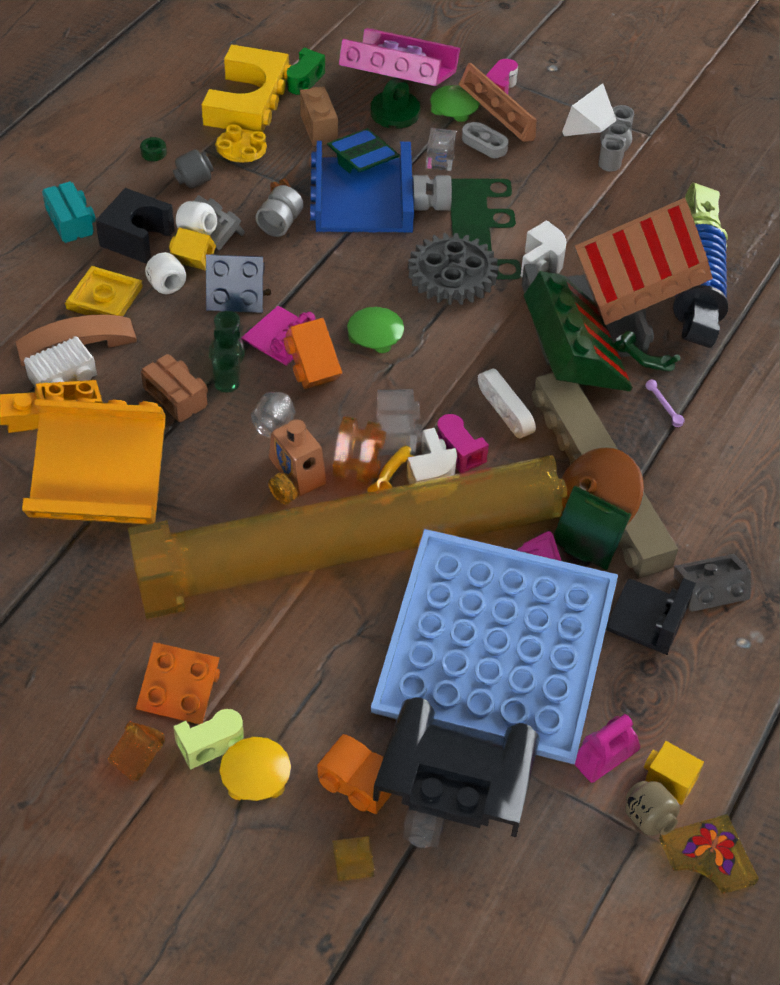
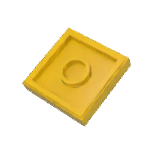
(103, 293)

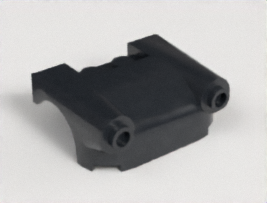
(457, 768)

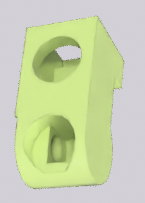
(209, 738)

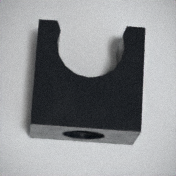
(128, 219)

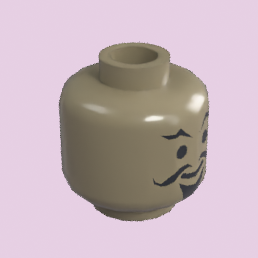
(652, 808)

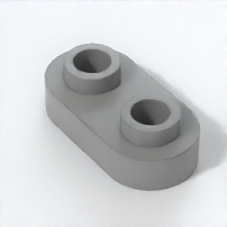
(485, 139)

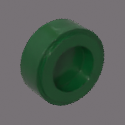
(153, 149)

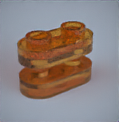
(372, 439)

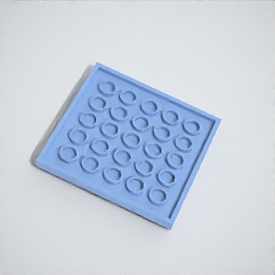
(498, 640)

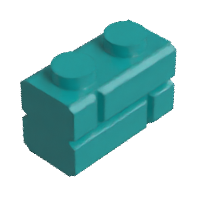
(69, 211)

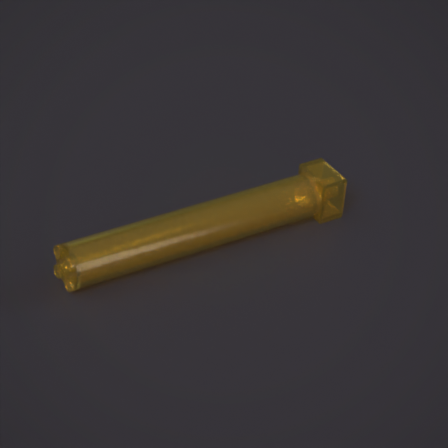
(338, 531)

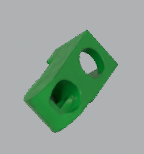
(305, 72)

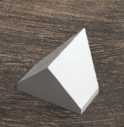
(590, 114)

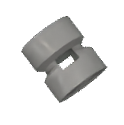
(441, 192)
(279, 211)

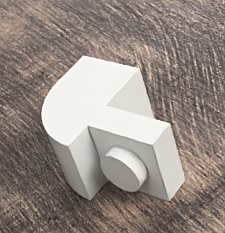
(545, 248)
(434, 462)

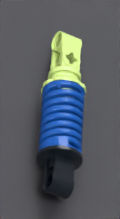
(705, 304)

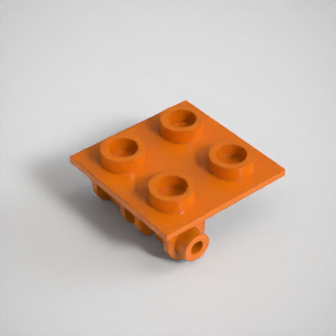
(178, 683)

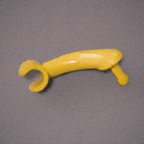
(390, 468)

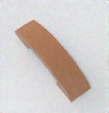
(88, 328)

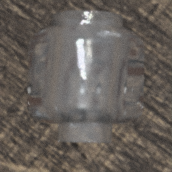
(272, 412)

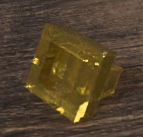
(353, 858)

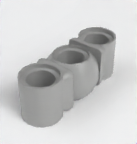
(616, 139)

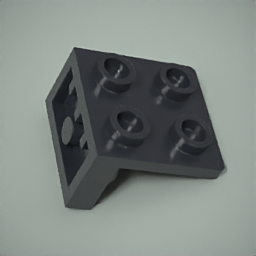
(650, 614)

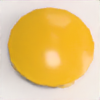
(241, 144)
(255, 769)

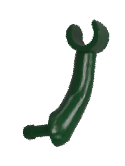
(626, 342)

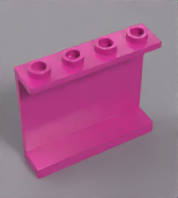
(431, 69)

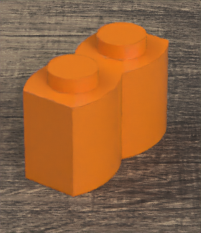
(352, 771)

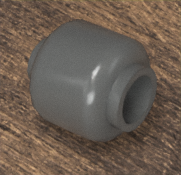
(193, 169)

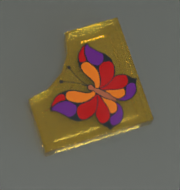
(712, 850)

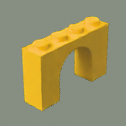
(252, 109)

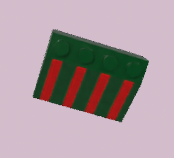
(574, 334)

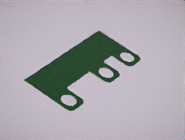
(473, 218)

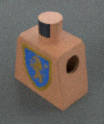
(291, 449)

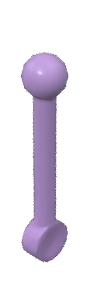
(677, 420)

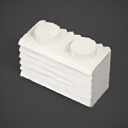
(61, 363)

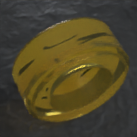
(282, 488)

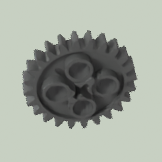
(453, 268)

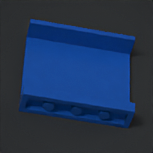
(364, 200)

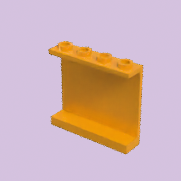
(96, 461)

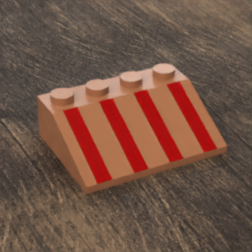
(644, 261)

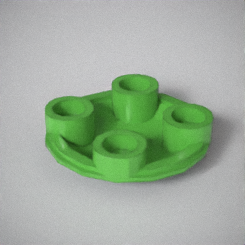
(453, 102)
(375, 328)

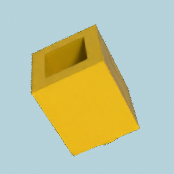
(191, 248)
(674, 770)

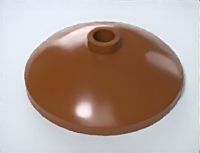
(612, 478)

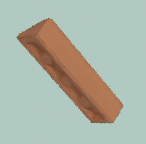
(498, 103)

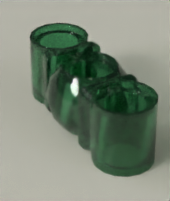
(226, 351)

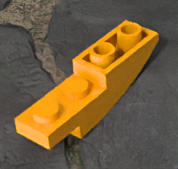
(20, 413)

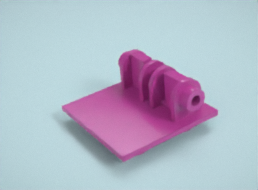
(270, 333)

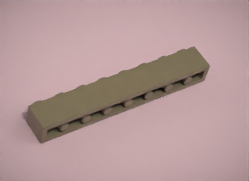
(578, 429)

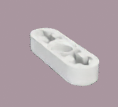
(506, 403)

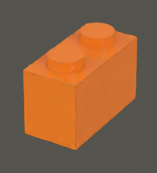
(312, 353)

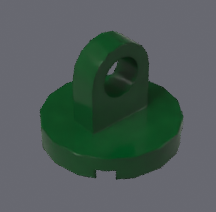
(395, 106)

